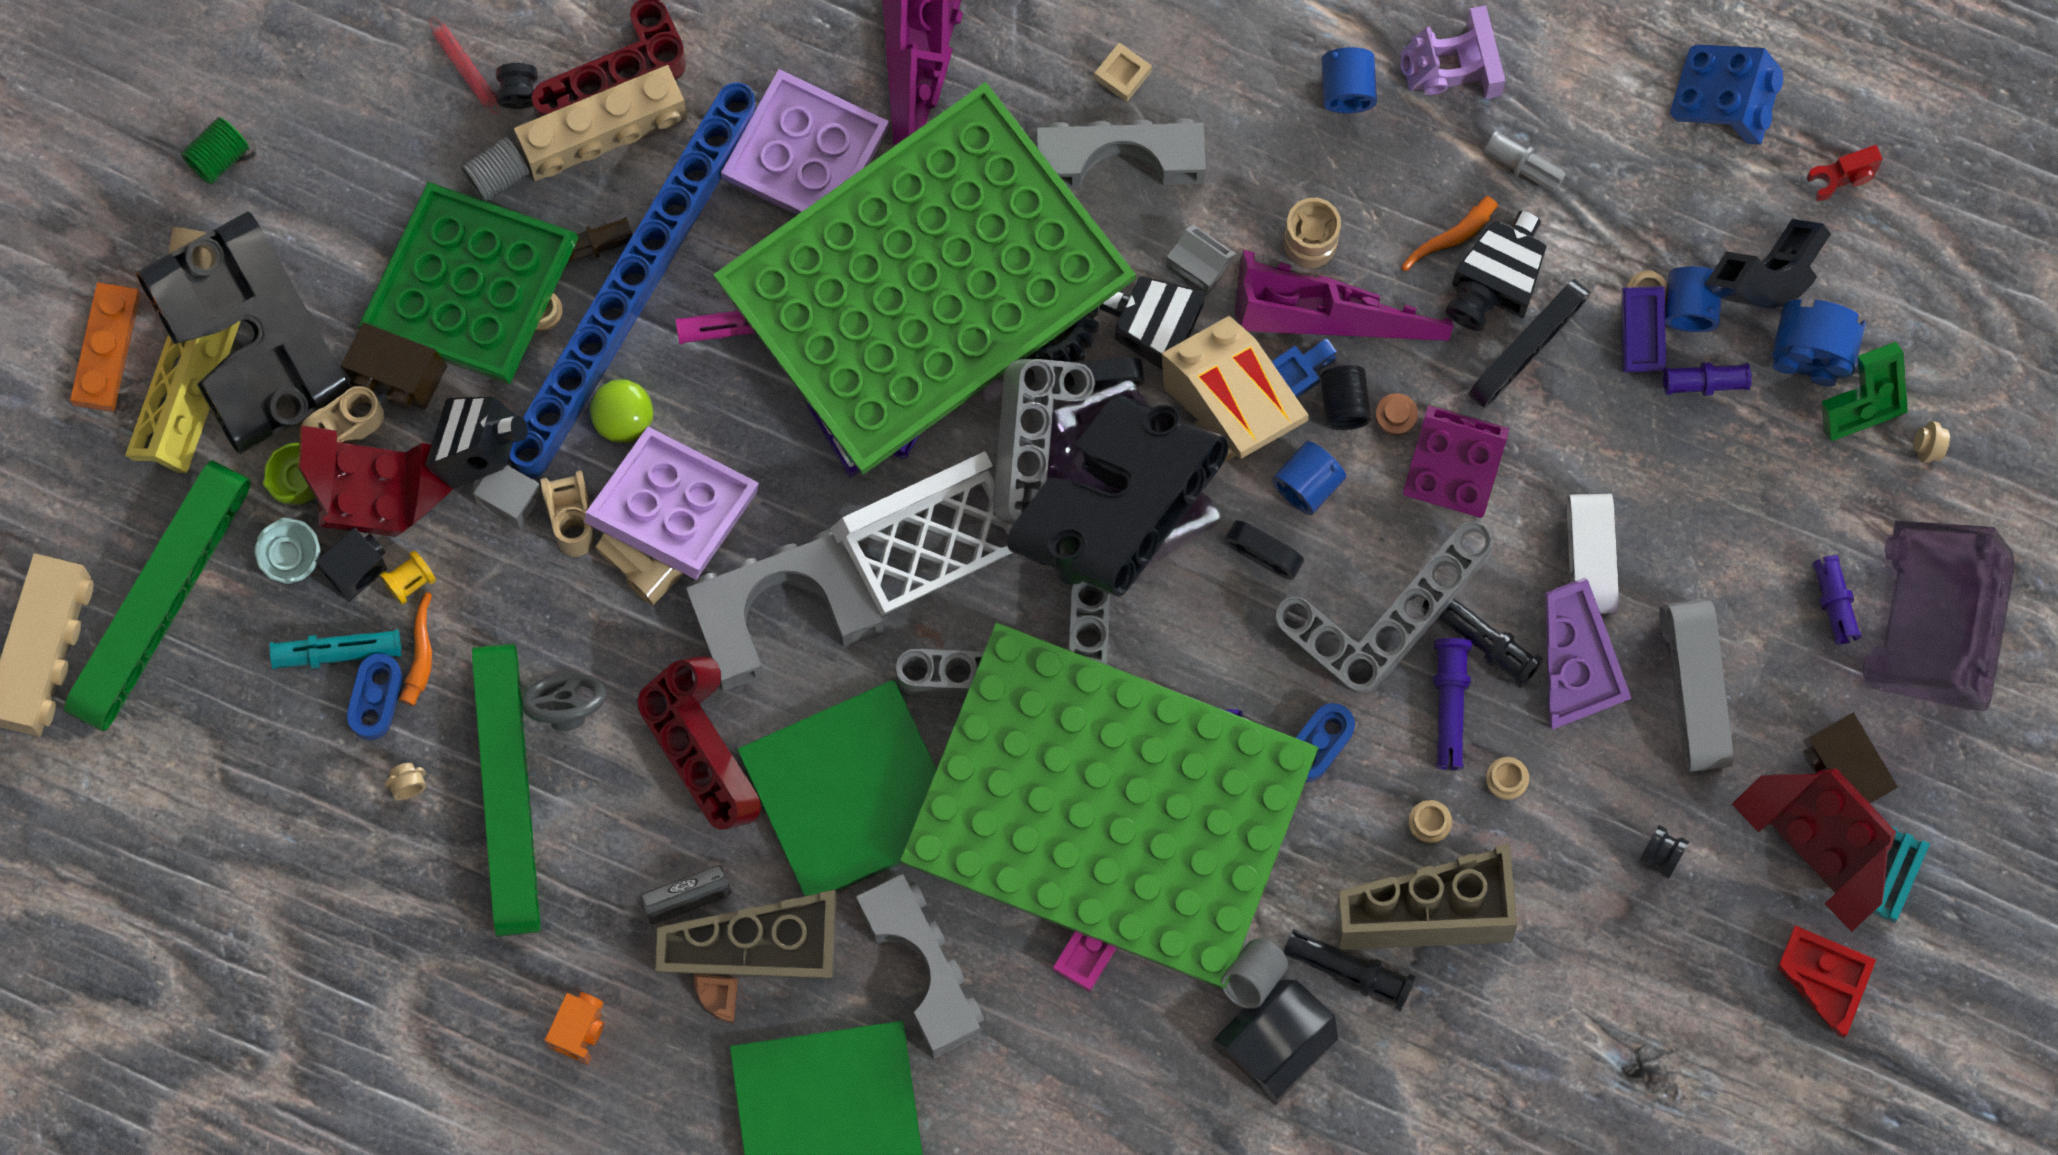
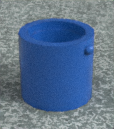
(1349, 80)
(1690, 302)
(1309, 478)

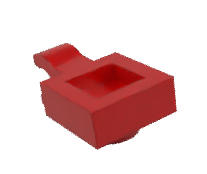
(1852, 168)

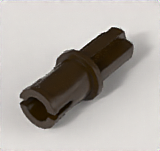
(601, 239)

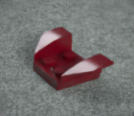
(366, 485)
(1830, 831)

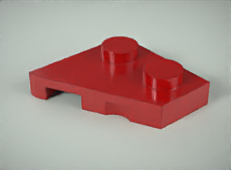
(1826, 976)

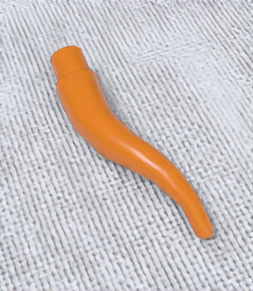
(1465, 230)
(422, 663)

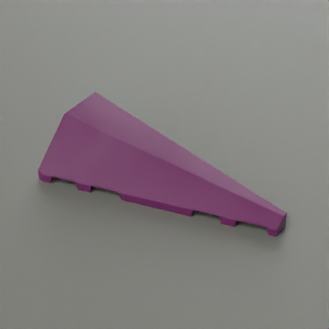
(917, 58)
(1302, 304)

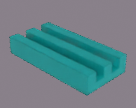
(1906, 841)

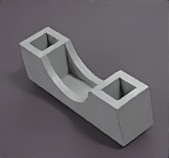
(1170, 149)
(897, 918)

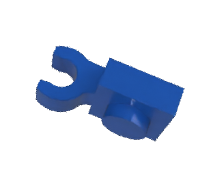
(1300, 369)

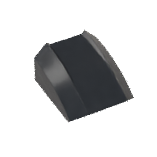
(1279, 1038)

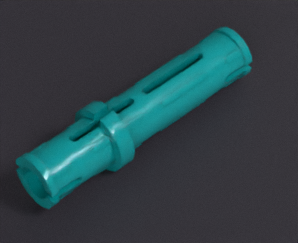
(334, 649)

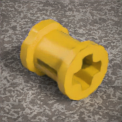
(408, 577)

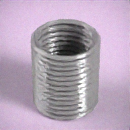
(495, 169)
(1255, 973)

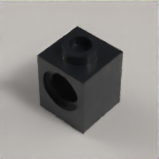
(353, 563)

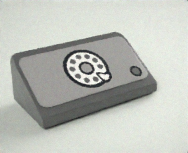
(686, 894)

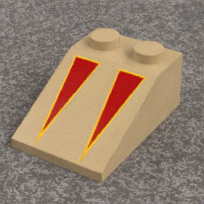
(1231, 387)

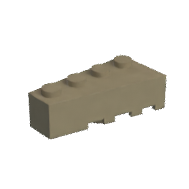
(1433, 906)
(763, 941)

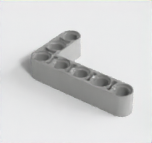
(1394, 618)
(939, 662)

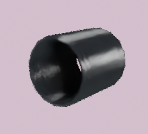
(1345, 397)

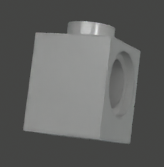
(508, 496)

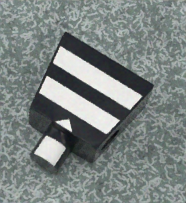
(1506, 262)
(1154, 316)
(473, 439)

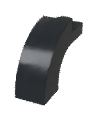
(1779, 276)

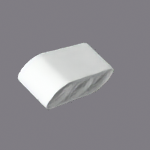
(1594, 546)

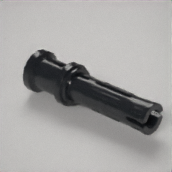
(1502, 644)
(1367, 976)

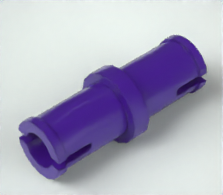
(1707, 378)
(1836, 600)

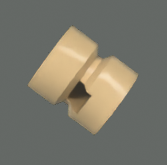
(1312, 232)

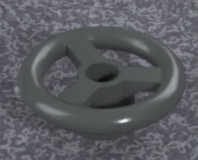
(564, 707)

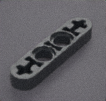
(1529, 343)

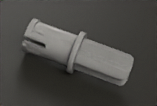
(1524, 161)

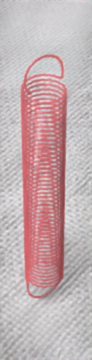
(441, 35)

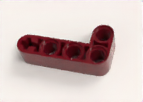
(606, 69)
(725, 797)

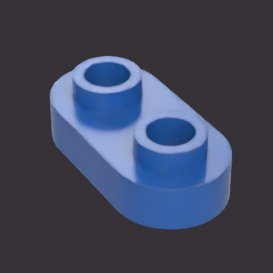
(374, 698)
(1329, 744)

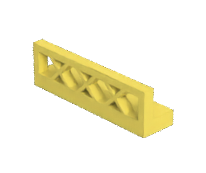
(183, 414)

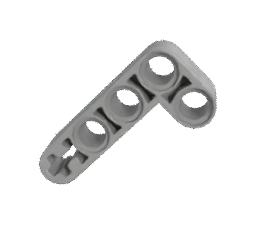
(1036, 440)
(1699, 683)

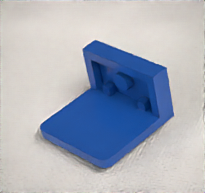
(1729, 88)

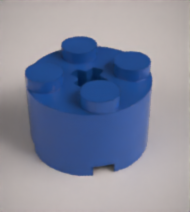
(1818, 341)

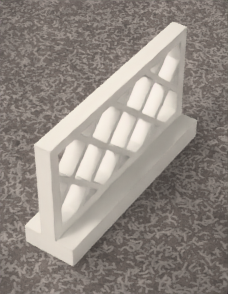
(905, 506)

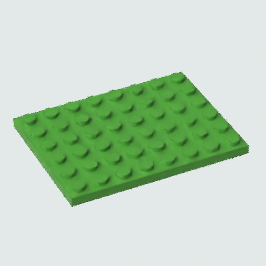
(924, 277)
(1109, 805)

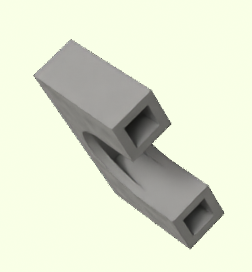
(724, 601)

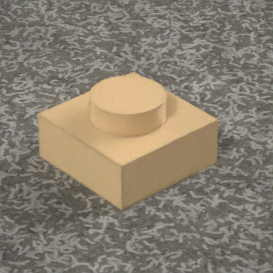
(1122, 72)

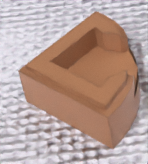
(717, 995)

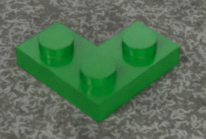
(1878, 398)

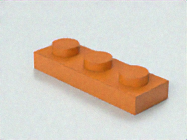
(105, 347)

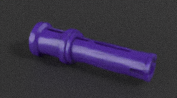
(1451, 682)

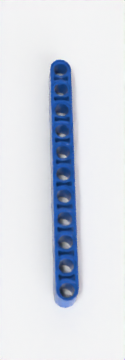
(633, 298)

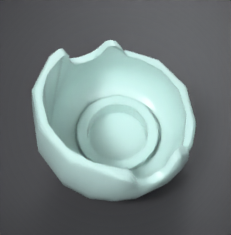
(287, 550)

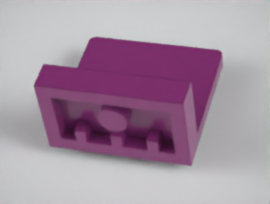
(1455, 461)

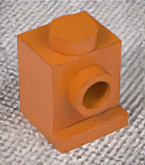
(576, 1027)

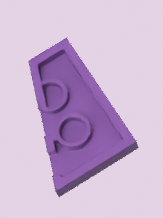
(1580, 656)

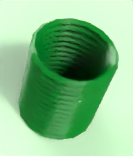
(215, 150)

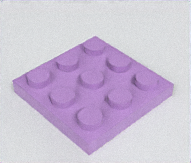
(802, 144)
(671, 503)

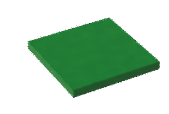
(470, 281)
(843, 788)
(828, 1093)

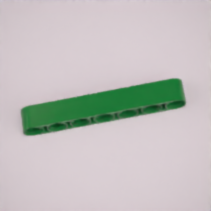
(157, 596)
(506, 790)

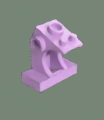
(1475, 52)

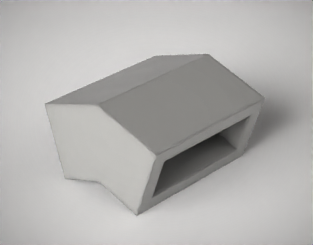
(1199, 258)

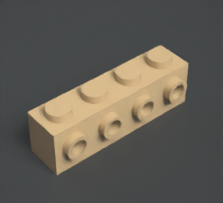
(601, 123)
(39, 642)

